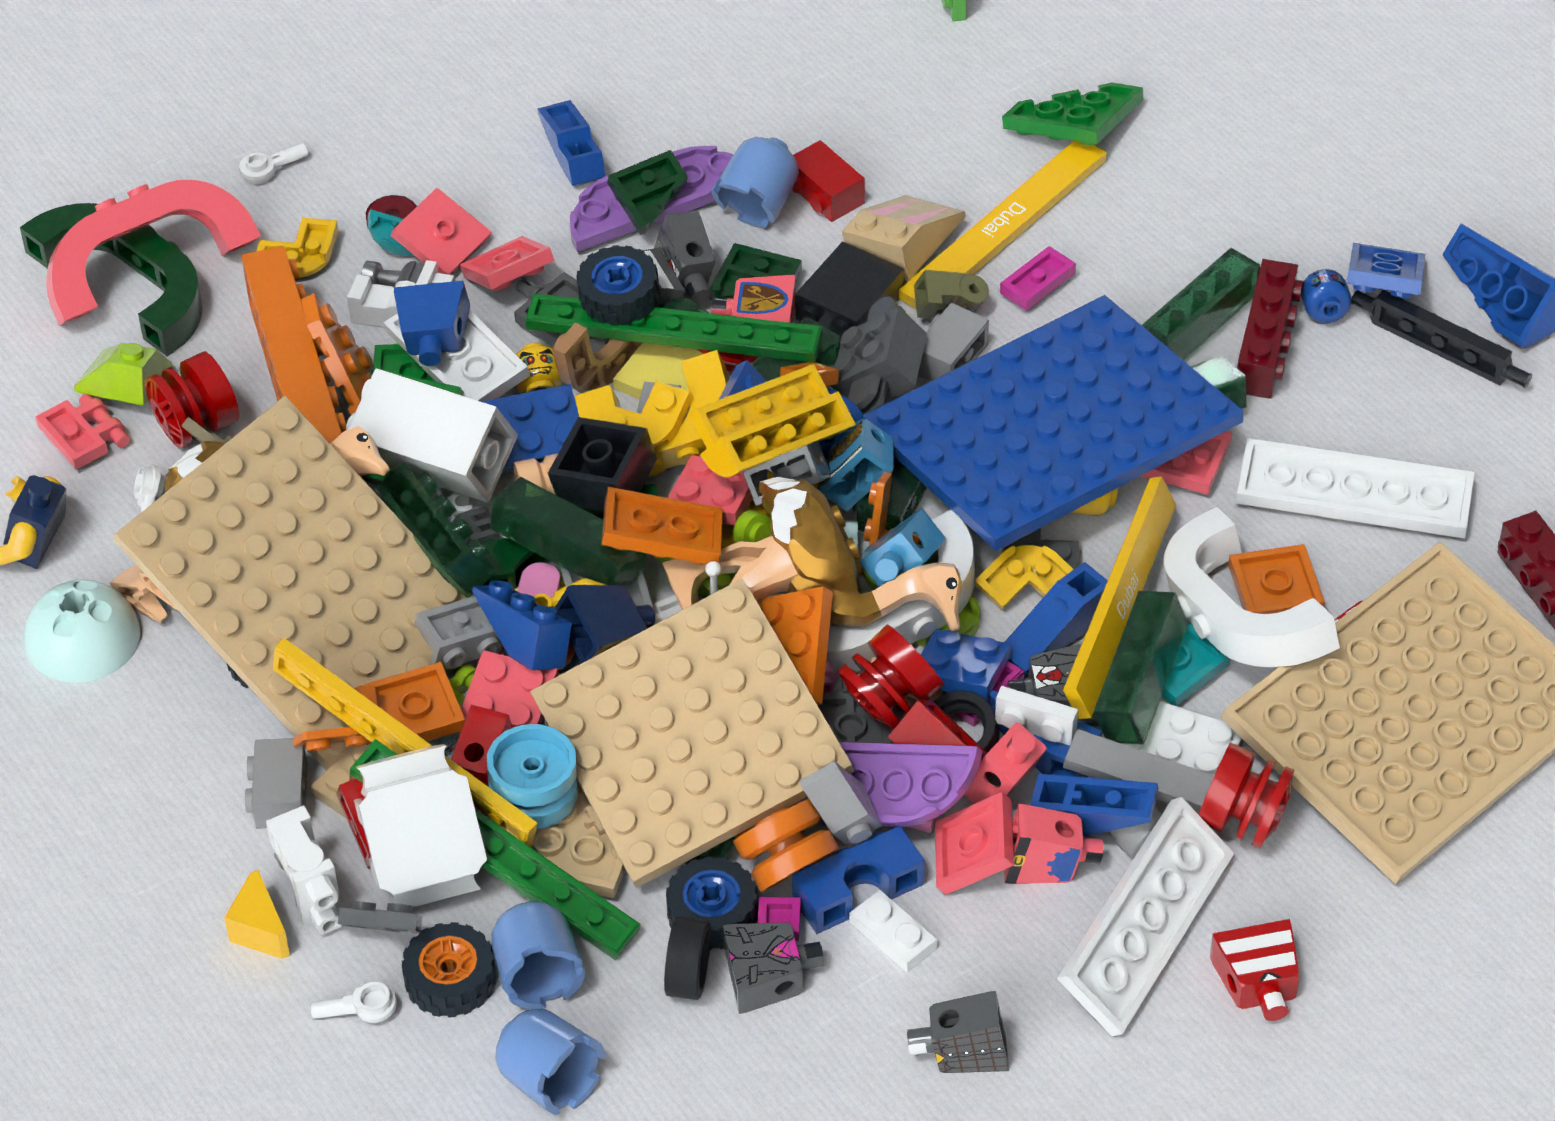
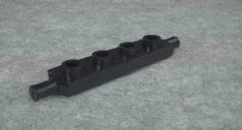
(1441, 337)

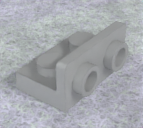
(457, 632)

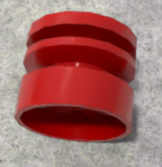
(198, 393)
(890, 677)
(1246, 795)

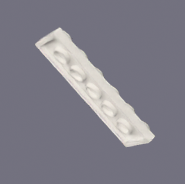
(1355, 488)
(1146, 916)

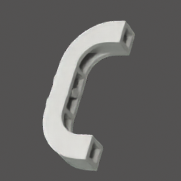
(916, 618)
(1243, 636)

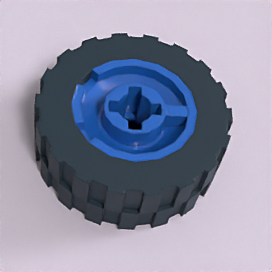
(618, 285)
(713, 892)

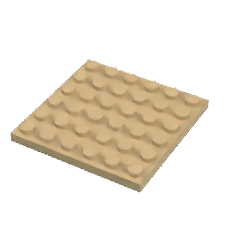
(690, 731)

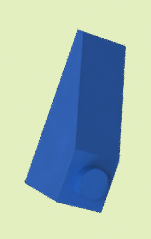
(1099, 802)

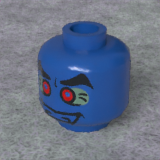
(1323, 293)

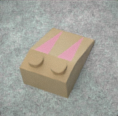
(903, 231)

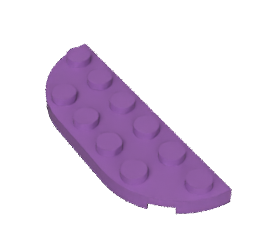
(602, 218)
(912, 780)

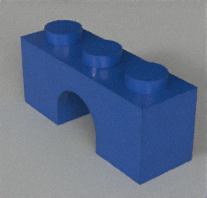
(883, 861)

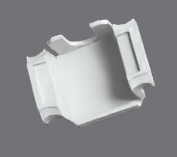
(420, 827)

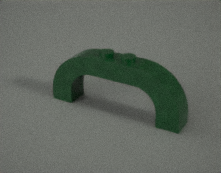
(168, 320)

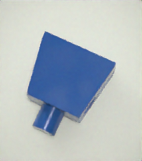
(432, 318)

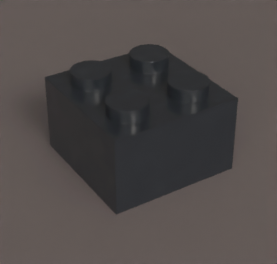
(601, 457)

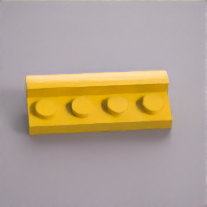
(769, 421)

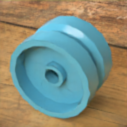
(535, 772)

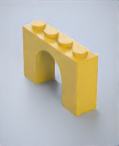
(705, 379)

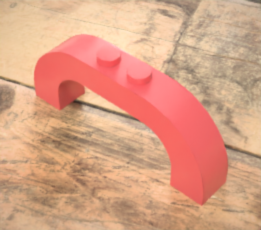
(213, 206)

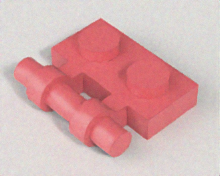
(74, 436)

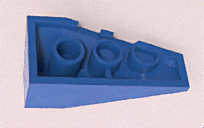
(1505, 286)

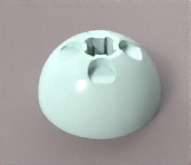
(81, 631)

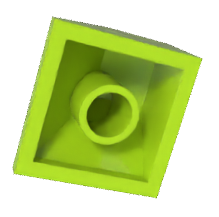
(121, 373)

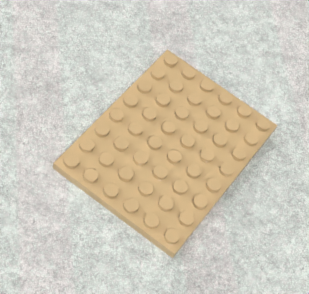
(292, 547)
(1416, 714)

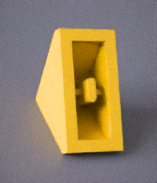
(254, 920)

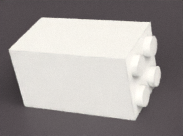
(435, 432)

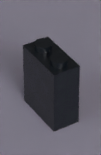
(846, 288)

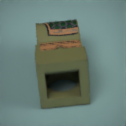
(939, 288)

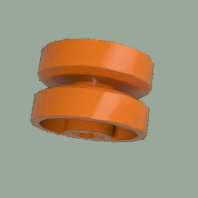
(784, 841)

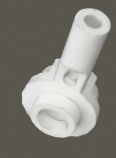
(260, 168)
(148, 485)
(371, 1002)

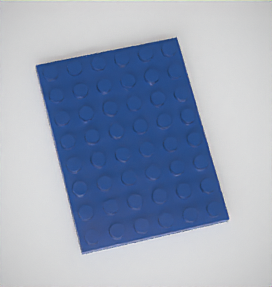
(1053, 421)

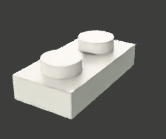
(1038, 715)
(893, 930)

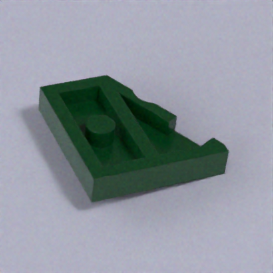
(648, 188)
(749, 263)

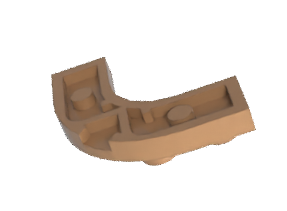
(586, 369)

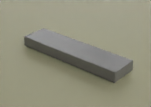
(1112, 760)

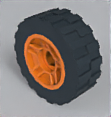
(453, 950)

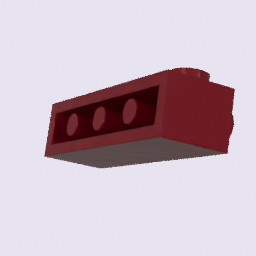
(1267, 326)
(1529, 553)

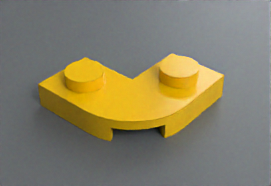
(312, 245)
(660, 415)
(1018, 568)

